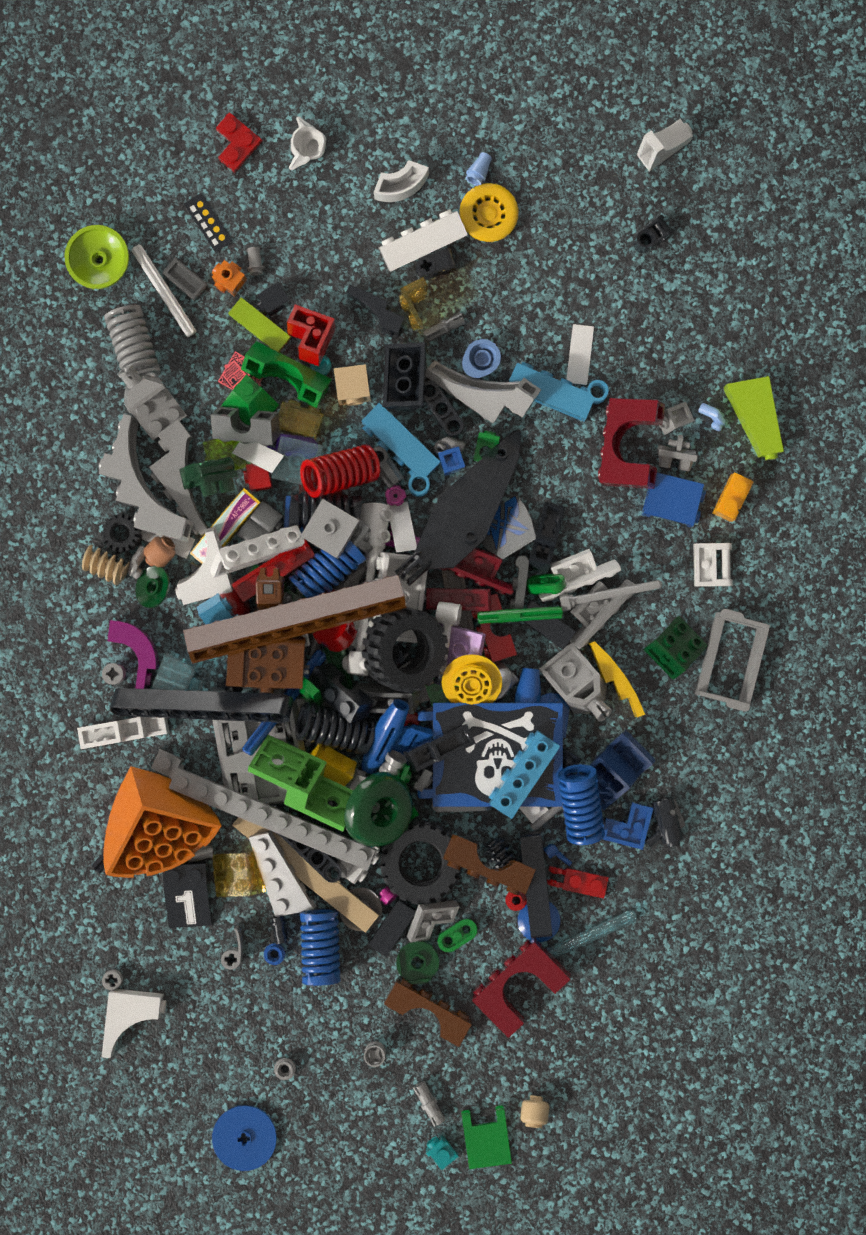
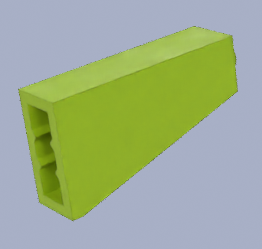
(757, 414)

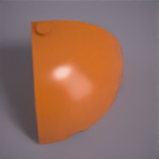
(154, 826)

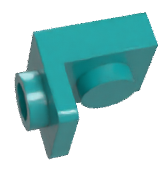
(441, 1151)

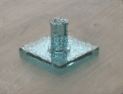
(294, 454)

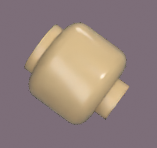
(534, 1112)

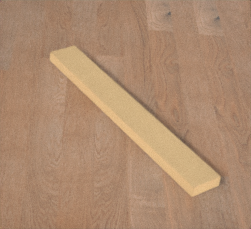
(333, 893)

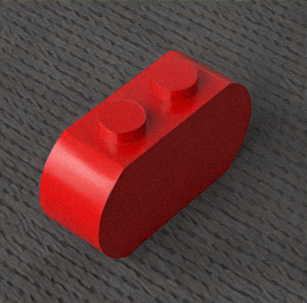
(337, 637)

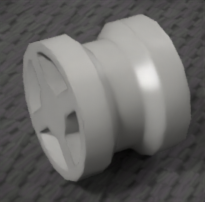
(118, 673)

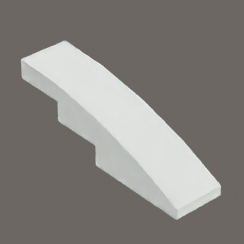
(121, 731)

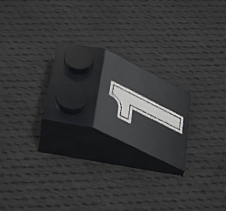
(188, 895)

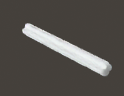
(164, 290)

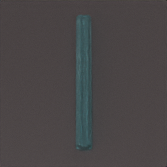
(592, 934)

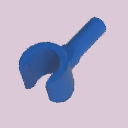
(551, 850)

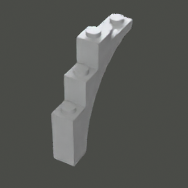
(133, 490)

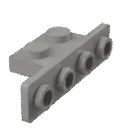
(596, 613)

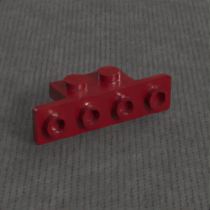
(482, 568)

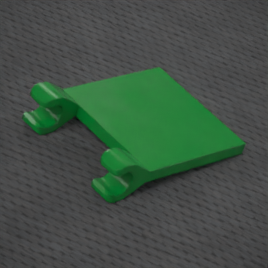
(486, 1142)

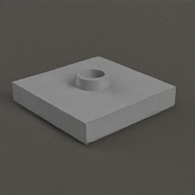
(330, 528)

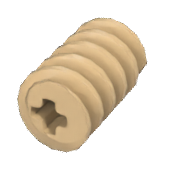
(103, 566)

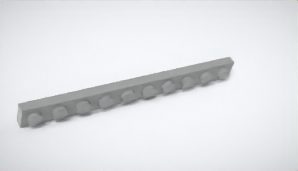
(272, 818)

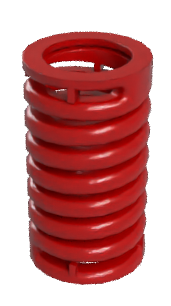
(339, 470)

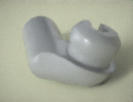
(448, 443)
(136, 560)

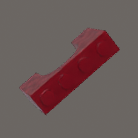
(621, 416)
(532, 959)

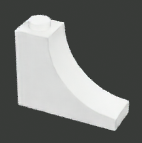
(663, 144)
(201, 583)
(126, 1009)

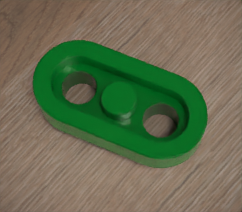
(546, 584)
(458, 936)

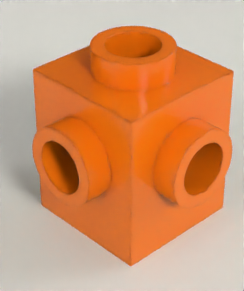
(233, 282)

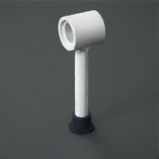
(448, 615)

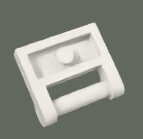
(705, 564)

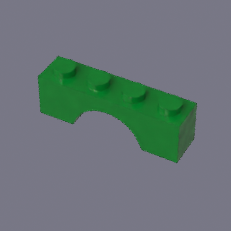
(265, 362)

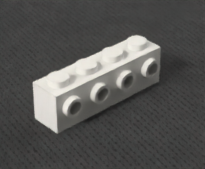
(423, 240)

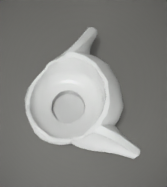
(306, 144)

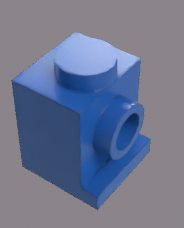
(451, 461)

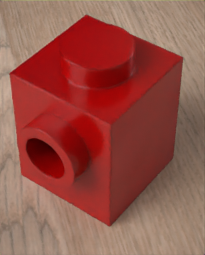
(257, 477)

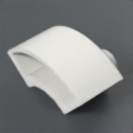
(401, 184)

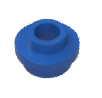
(274, 960)

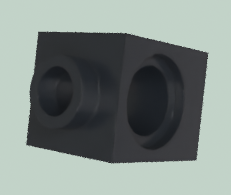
(273, 300)

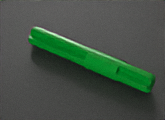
(517, 615)

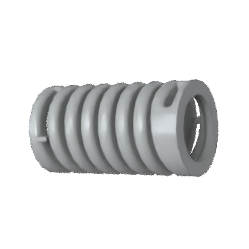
(132, 340)

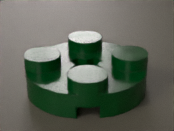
(426, 970)

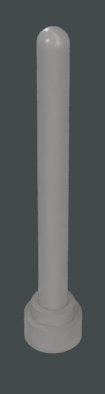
(569, 601)

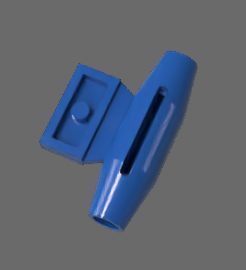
(530, 692)
(393, 735)

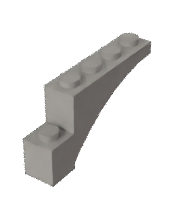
(484, 396)
(166, 471)

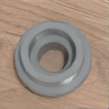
(281, 1074)

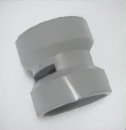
(393, 763)
(374, 1053)

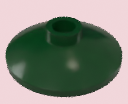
(152, 587)

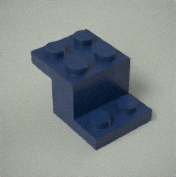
(620, 767)

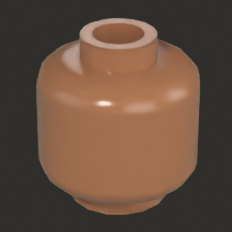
(159, 551)

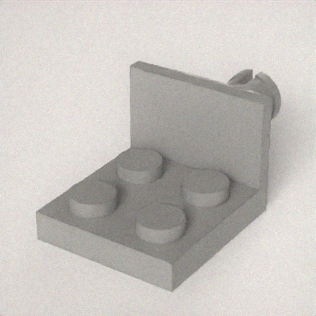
(149, 401)
(577, 682)

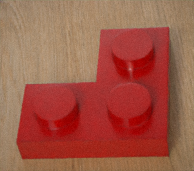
(242, 142)

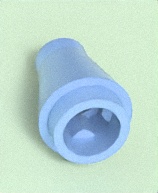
(478, 170)

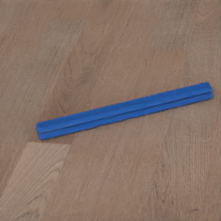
(265, 727)

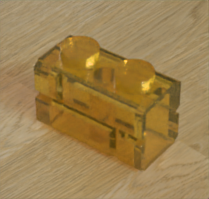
(300, 420)

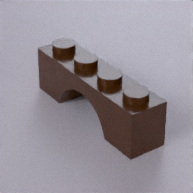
(464, 854)
(404, 997)

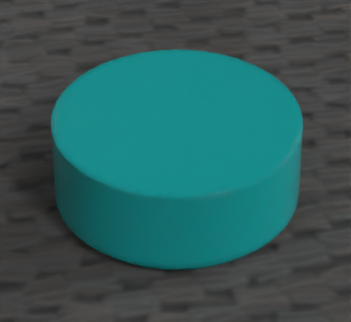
(324, 367)

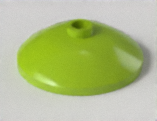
(88, 246)

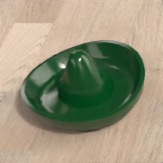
(379, 810)

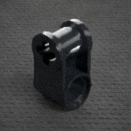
(655, 232)
(439, 264)

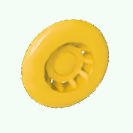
(489, 212)
(471, 683)

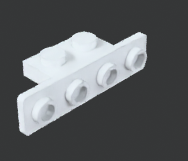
(580, 571)

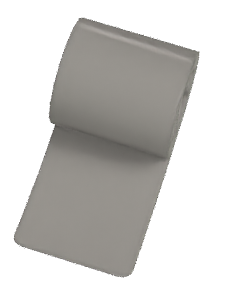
(237, 951)

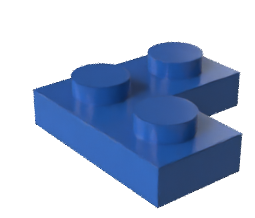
(634, 831)

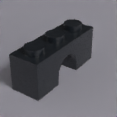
(351, 704)

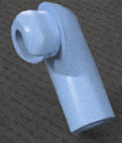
(714, 413)

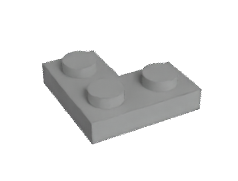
(429, 915)

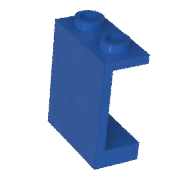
(674, 500)

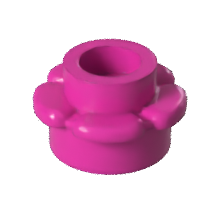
(395, 501)
(387, 896)

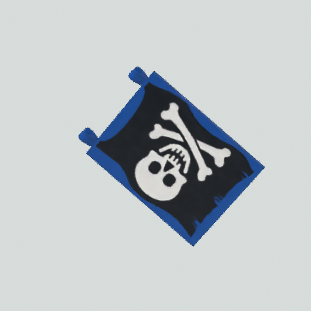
(498, 734)

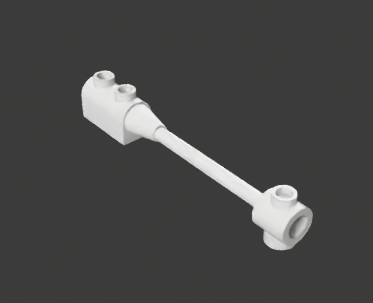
(376, 518)

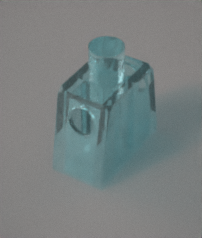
(177, 675)

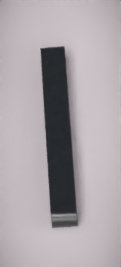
(202, 705)

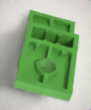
(303, 779)

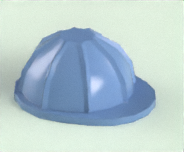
(481, 358)

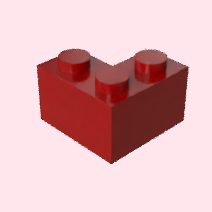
(314, 330)

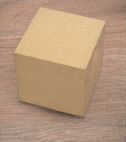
(352, 385)

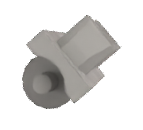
(667, 453)

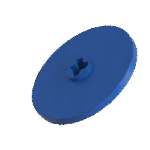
(254, 1124)

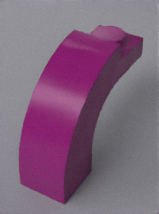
(141, 644)

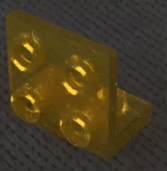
(413, 292)
(237, 875)

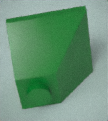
(249, 399)

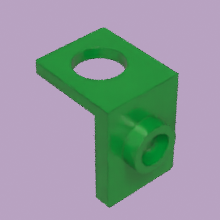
(485, 439)

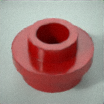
(515, 907)

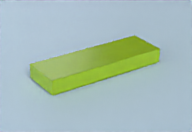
(259, 325)

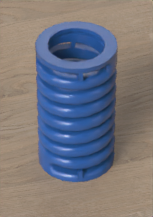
(325, 569)
(581, 804)
(314, 954)

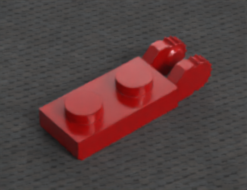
(580, 881)

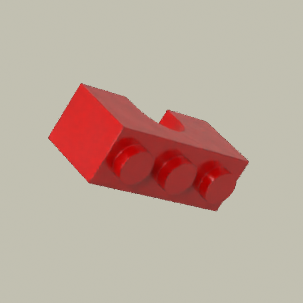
(497, 647)

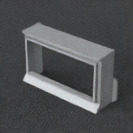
(753, 664)

